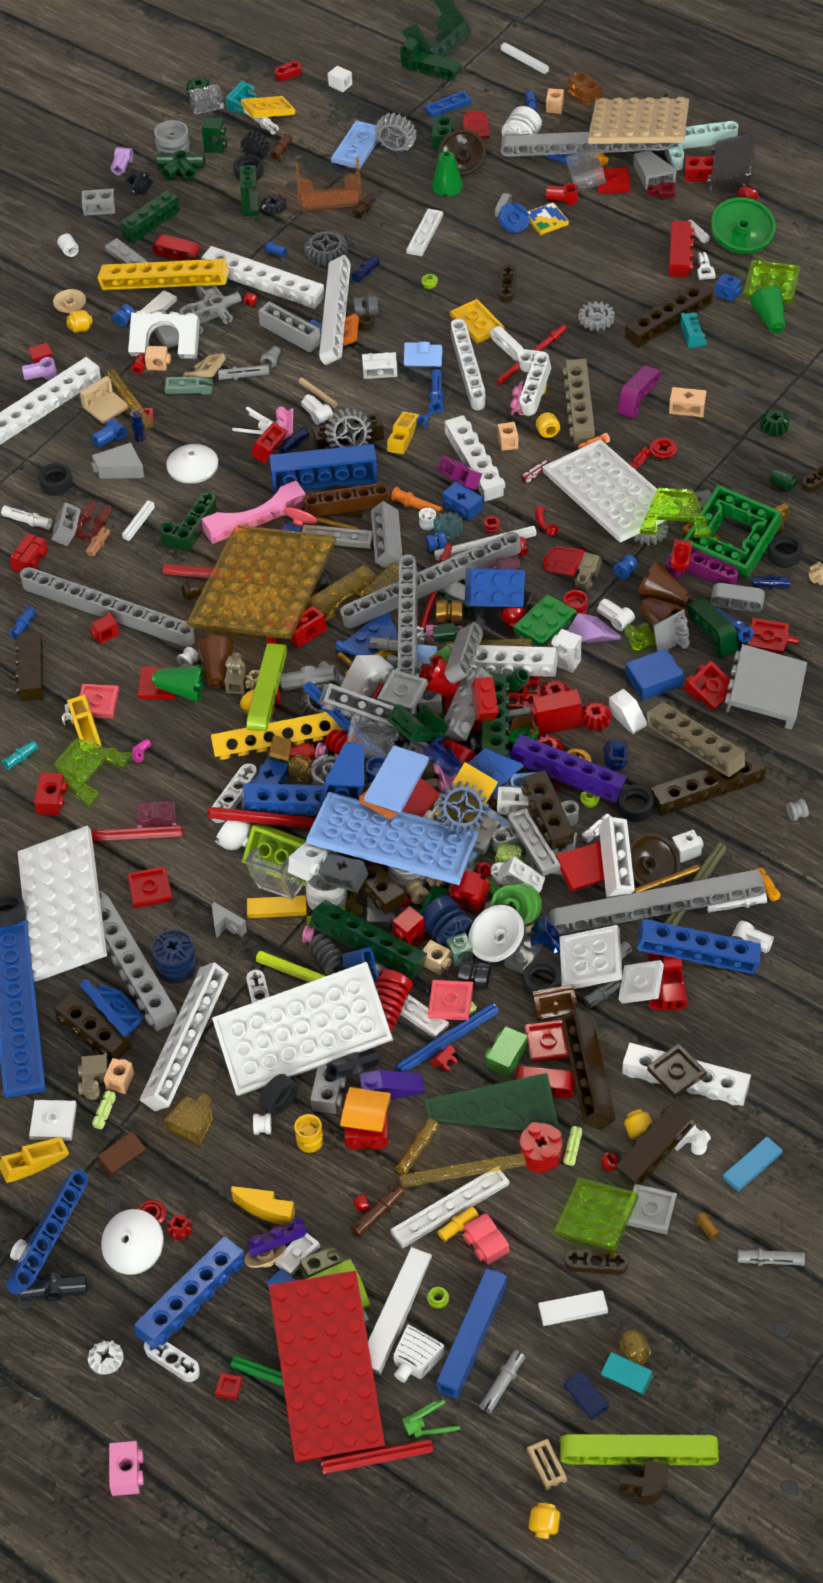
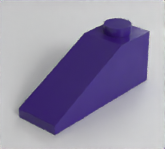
(397, 1083)

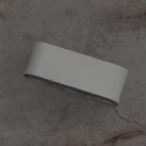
(167, 334)
(737, 597)

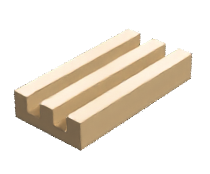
(554, 1480)

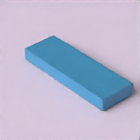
(752, 1164)

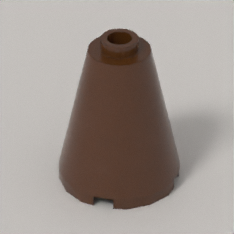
(663, 586)
(658, 610)
(213, 655)

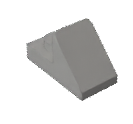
(226, 919)

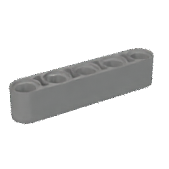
(463, 653)
(508, 836)

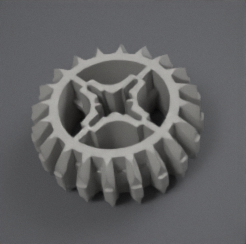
(397, 129)
(354, 429)

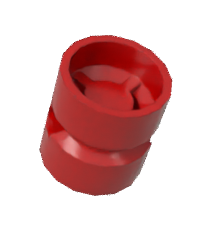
(576, 600)

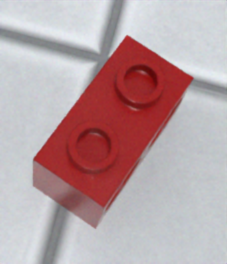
(698, 168)
(268, 442)
(409, 927)

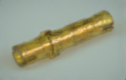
(421, 1140)

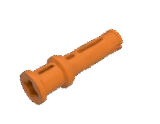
(408, 499)

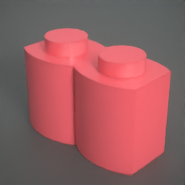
(486, 1239)

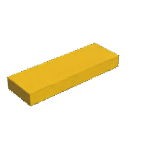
(276, 907)

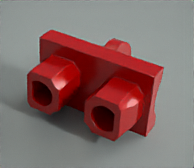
(681, 555)

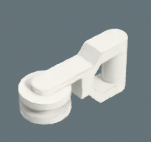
(705, 266)

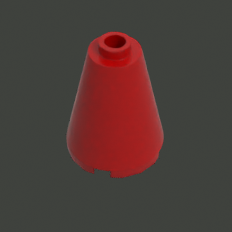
(436, 678)

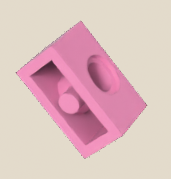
(122, 1481)

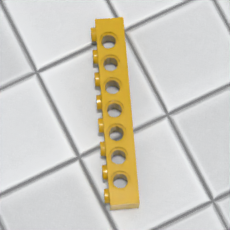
(163, 274)
(220, 740)

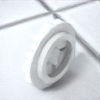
(109, 1365)

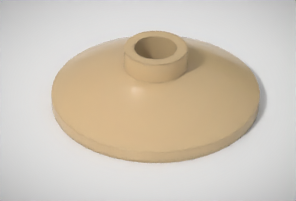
(69, 300)
(265, 1259)

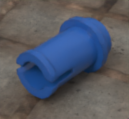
(273, 248)

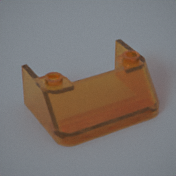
(329, 198)

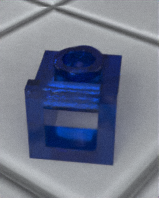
(615, 754)

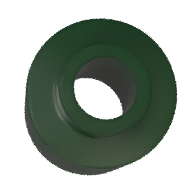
(783, 479)
(445, 632)
(517, 680)

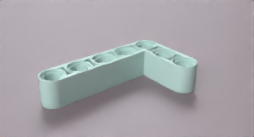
(700, 136)

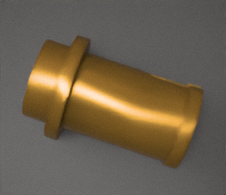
(703, 1220)

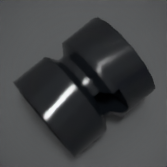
(474, 973)

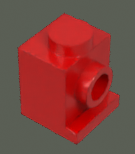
(104, 628)

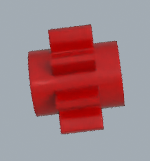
(179, 1233)

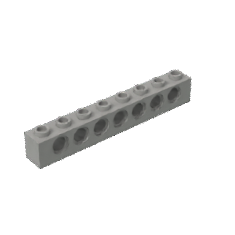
(138, 966)

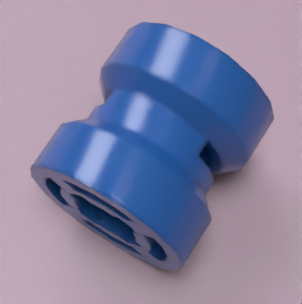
(123, 315)
(435, 542)
(625, 567)

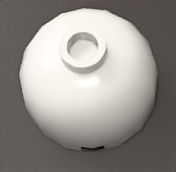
(234, 835)

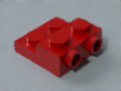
(708, 685)

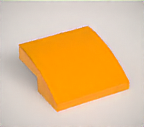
(365, 1109)

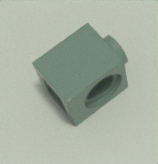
(460, 949)

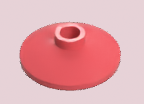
(299, 516)

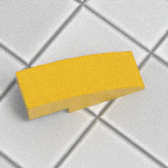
(402, 433)
(84, 719)
(32, 1159)
(264, 1205)

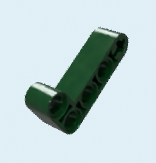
(427, 63)
(187, 533)
(715, 625)

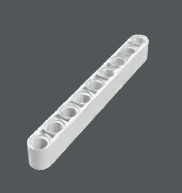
(334, 310)

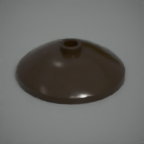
(465, 143)
(659, 855)

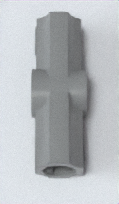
(308, 673)

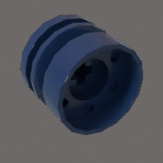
(445, 919)
(174, 956)

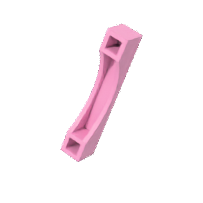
(220, 525)

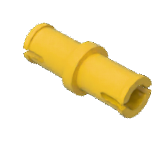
(457, 1224)

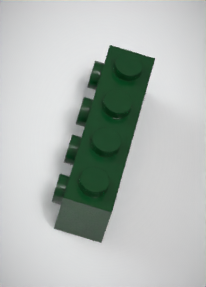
(150, 216)

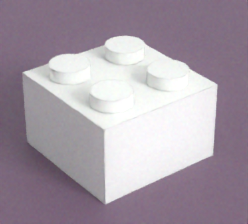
(366, 674)

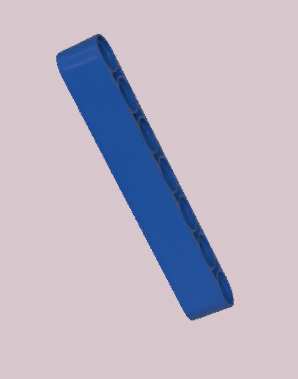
(42, 1237)

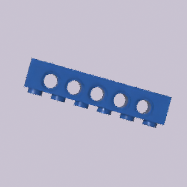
(282, 798)
(698, 946)
(192, 1282)

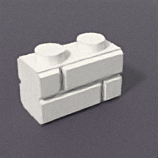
(379, 365)

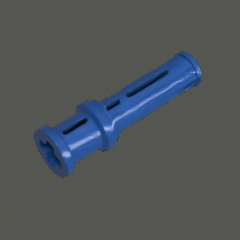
(436, 395)
(742, 628)

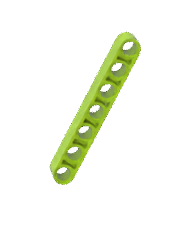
(266, 687)
(637, 1449)

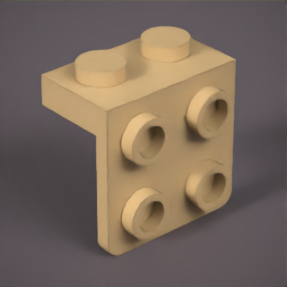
(102, 401)

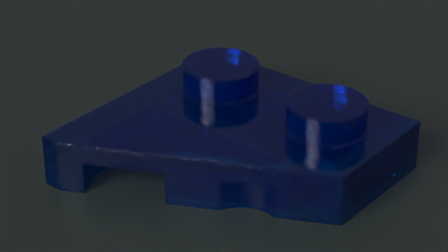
(444, 758)

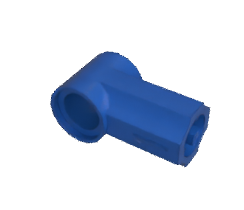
(112, 430)

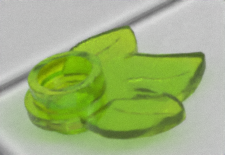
(640, 636)

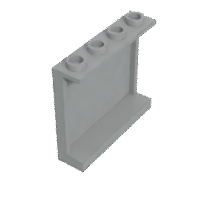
(766, 684)

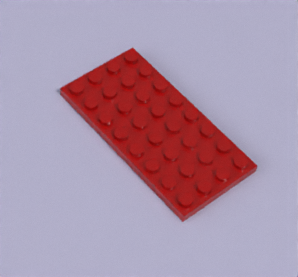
(326, 1367)

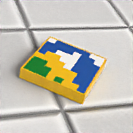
(547, 218)

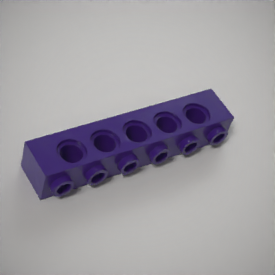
(568, 768)

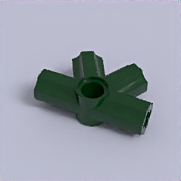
(180, 162)

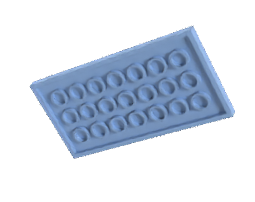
(401, 843)

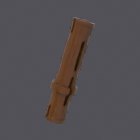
(381, 1207)

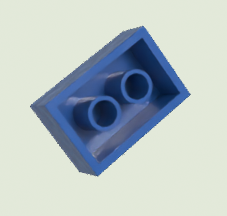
(494, 587)

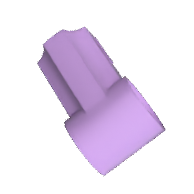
(121, 159)
(45, 368)

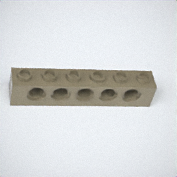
(579, 400)
(696, 739)

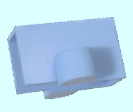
(422, 355)

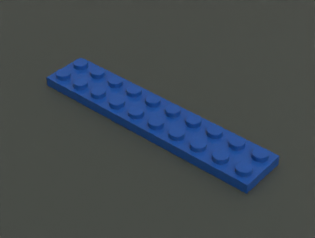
(19, 1024)

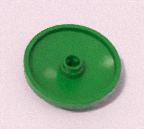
(743, 225)

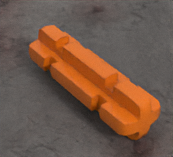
(604, 437)

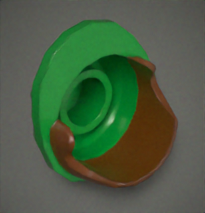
(522, 725)

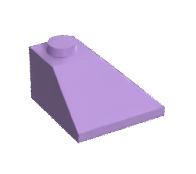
(592, 629)

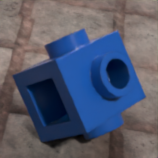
(728, 287)

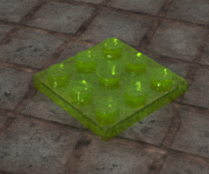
(768, 273)
(596, 1214)

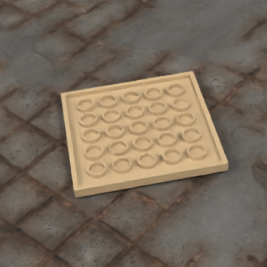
(639, 120)

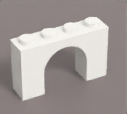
(145, 323)

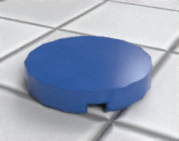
(513, 218)

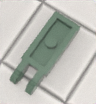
(182, 385)

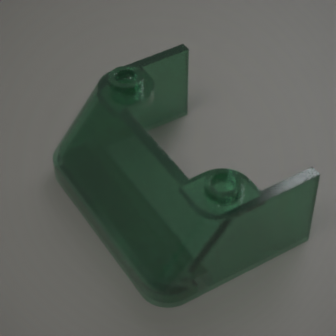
(452, 26)

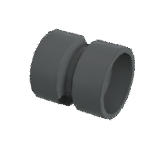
(371, 305)

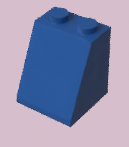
(347, 773)

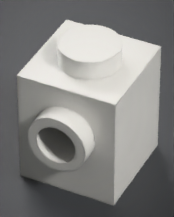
(340, 78)
(688, 845)

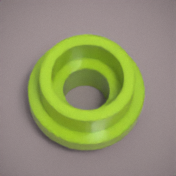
(429, 281)
(589, 802)
(438, 1292)

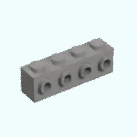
(289, 327)
(386, 534)
(348, 702)
(461, 711)

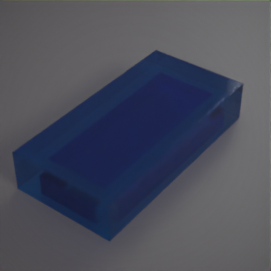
(586, 1395)

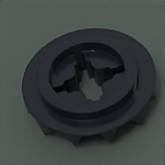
(270, 208)

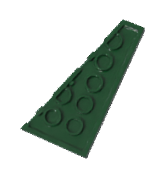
(499, 1105)

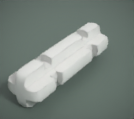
(699, 233)
(593, 830)

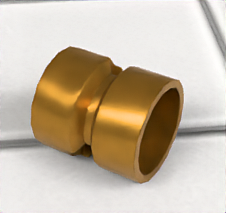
(449, 611)

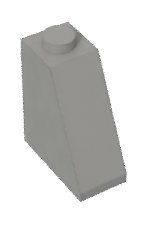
(653, 169)
(118, 463)

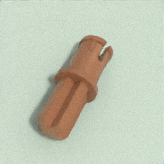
(97, 542)

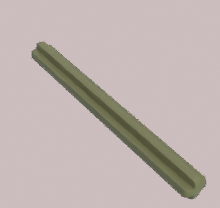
(702, 874)

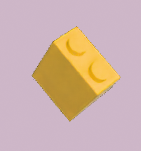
(474, 777)

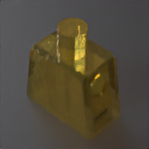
(191, 1119)

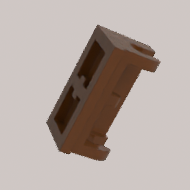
(554, 1002)
(120, 1153)

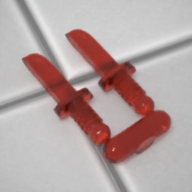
(84, 517)

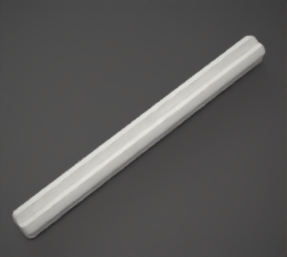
(460, 548)

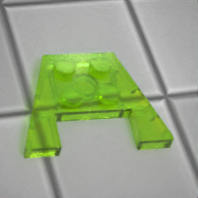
(675, 506)
(81, 762)

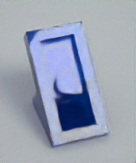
(545, 932)

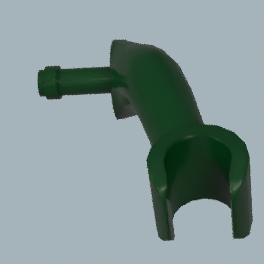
(449, 599)

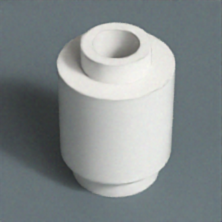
(68, 245)

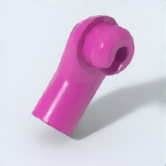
(138, 750)

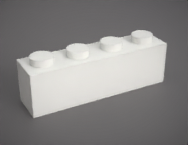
(616, 857)

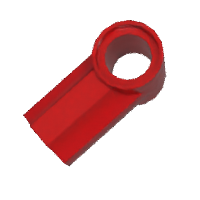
(568, 193)

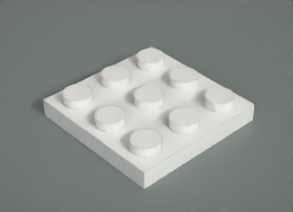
(591, 957)

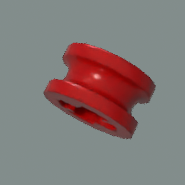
(491, 524)

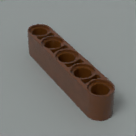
(346, 499)

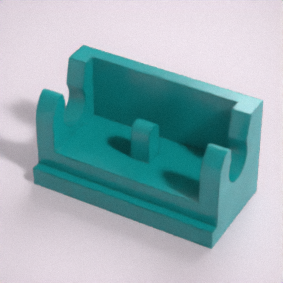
(241, 91)
(692, 330)
(627, 1373)

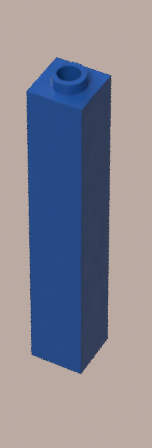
(472, 1333)

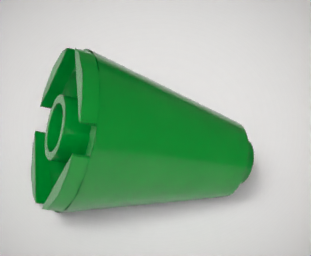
(446, 176)
(770, 307)
(181, 681)

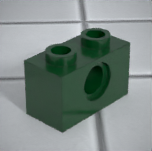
(213, 135)

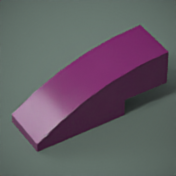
(459, 472)

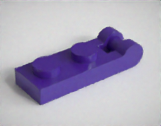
(276, 1237)

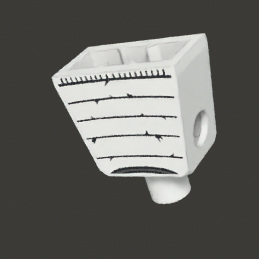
(416, 1354)

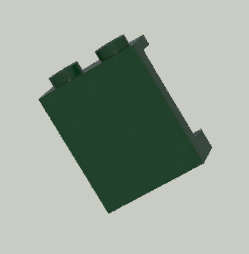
(249, 199)
(418, 727)

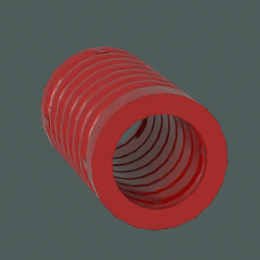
(392, 985)

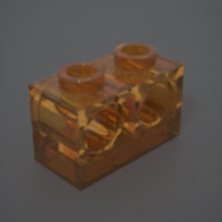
(584, 88)

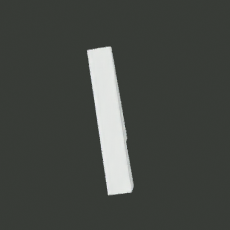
(397, 1308)

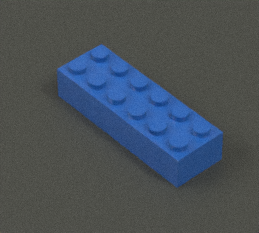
(325, 468)

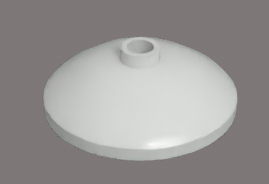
(192, 463)
(491, 927)
(143, 1245)

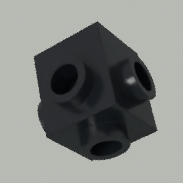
(138, 181)

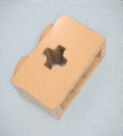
(687, 402)

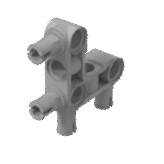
(212, 304)

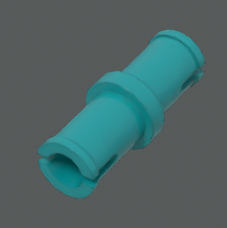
(19, 754)

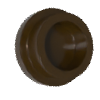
(366, 321)

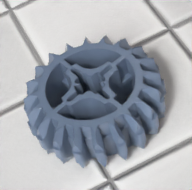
(470, 809)

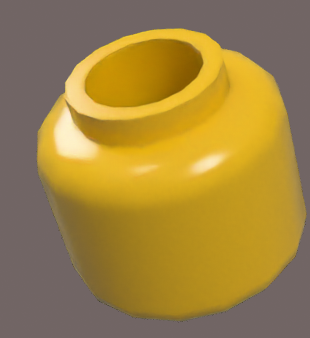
(79, 321)
(548, 425)
(637, 1123)
(544, 1520)

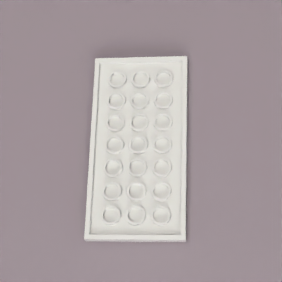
(604, 488)
(62, 903)
(302, 1028)

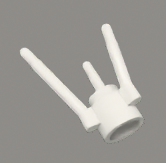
(263, 424)

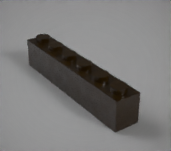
(588, 1069)

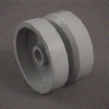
(171, 137)

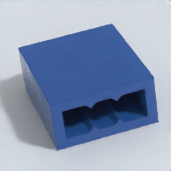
(654, 674)

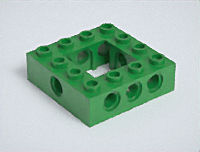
(762, 518)

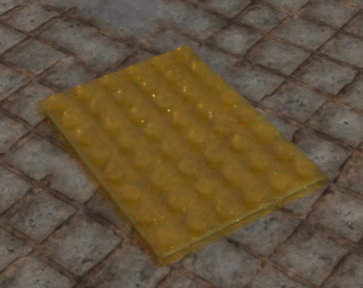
(262, 582)

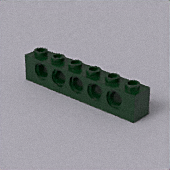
(493, 732)
(361, 934)

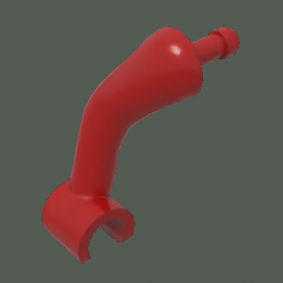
(550, 529)

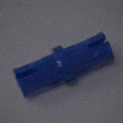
(365, 269)
(137, 425)
(294, 441)
(771, 581)

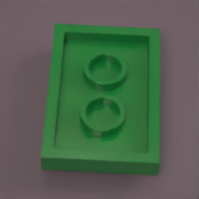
(544, 620)

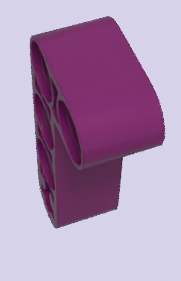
(637, 389)
(706, 568)

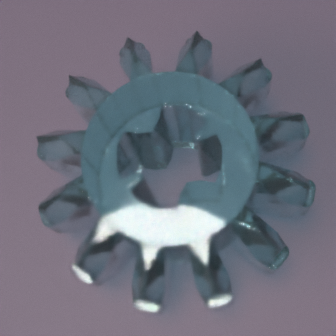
(448, 523)

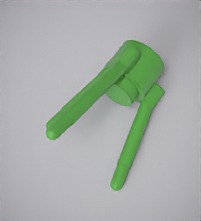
(414, 1422)

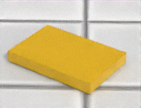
(267, 106)
(477, 319)

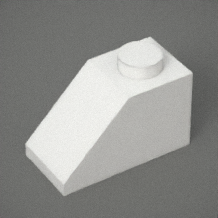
(627, 711)

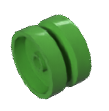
(522, 898)

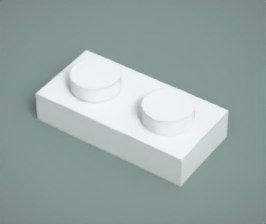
(295, 1251)

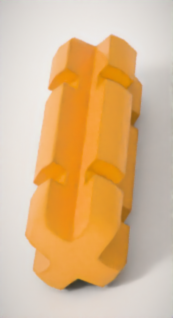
(773, 892)

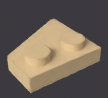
(207, 367)

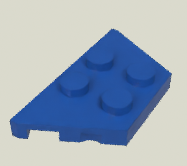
(378, 628)
(495, 766)
(115, 1006)

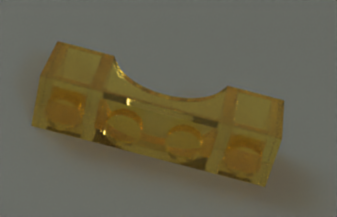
(330, 597)

